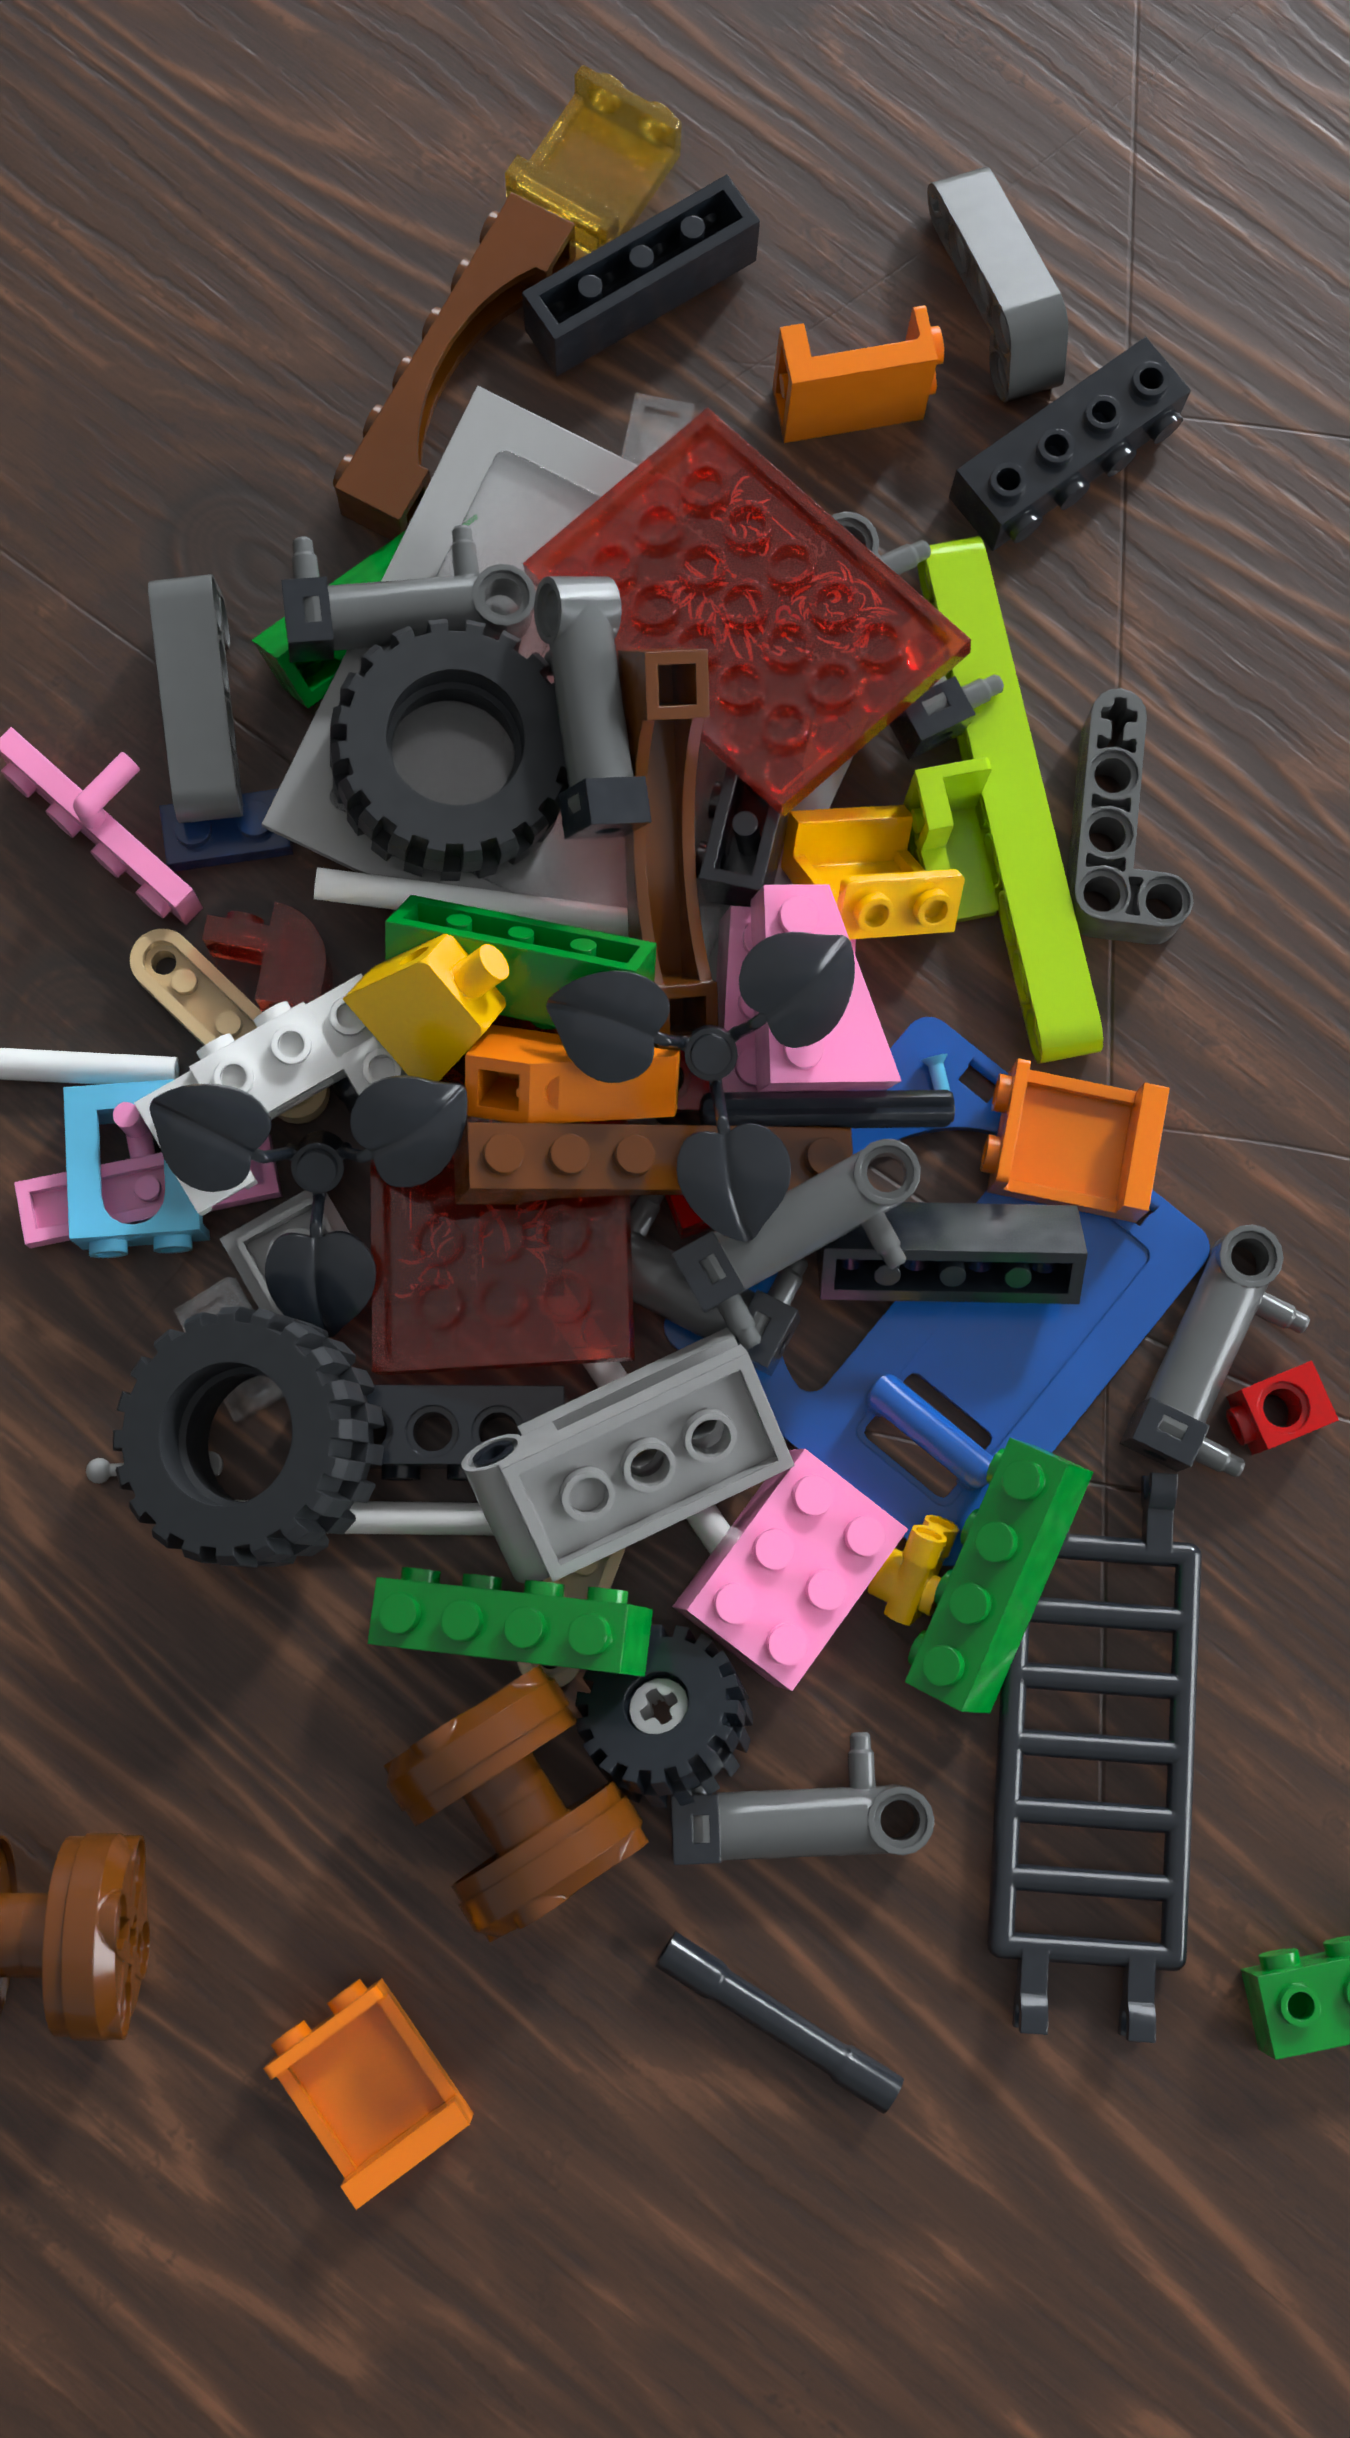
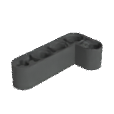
(1004, 281)
(195, 697)
(1117, 818)

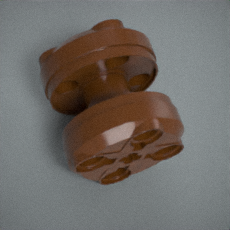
(538, 1842)
(81, 1936)

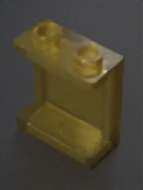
(599, 159)

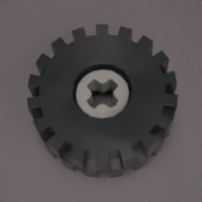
(690, 1747)

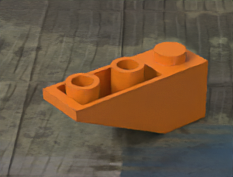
(531, 1079)

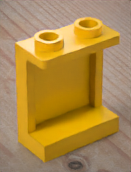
(871, 871)

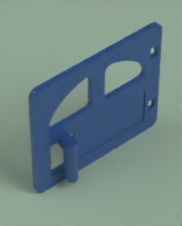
(1004, 1365)

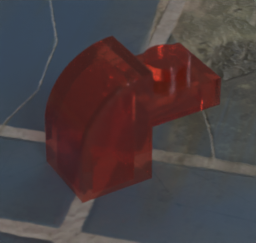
(289, 950)

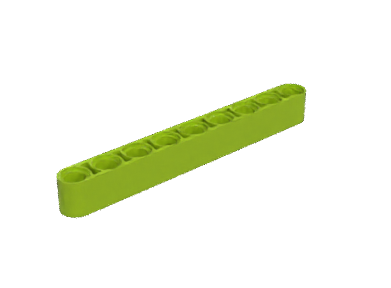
(1016, 817)

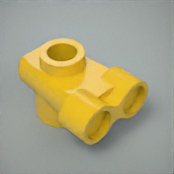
(911, 1576)

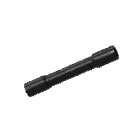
(842, 2062)

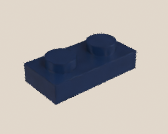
(222, 840)

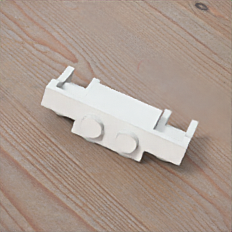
(285, 1063)

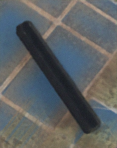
(836, 1108)

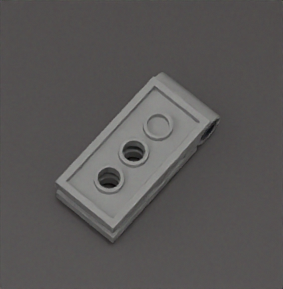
(573, 1478)

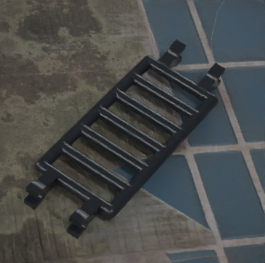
(1171, 1888)

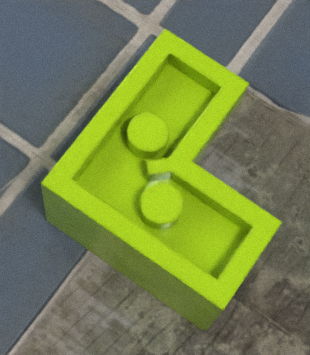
(948, 830)

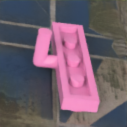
(84, 812)
(130, 1187)

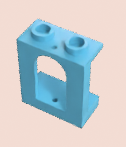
(90, 1224)

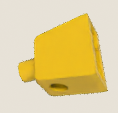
(431, 1003)

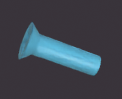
(937, 1071)

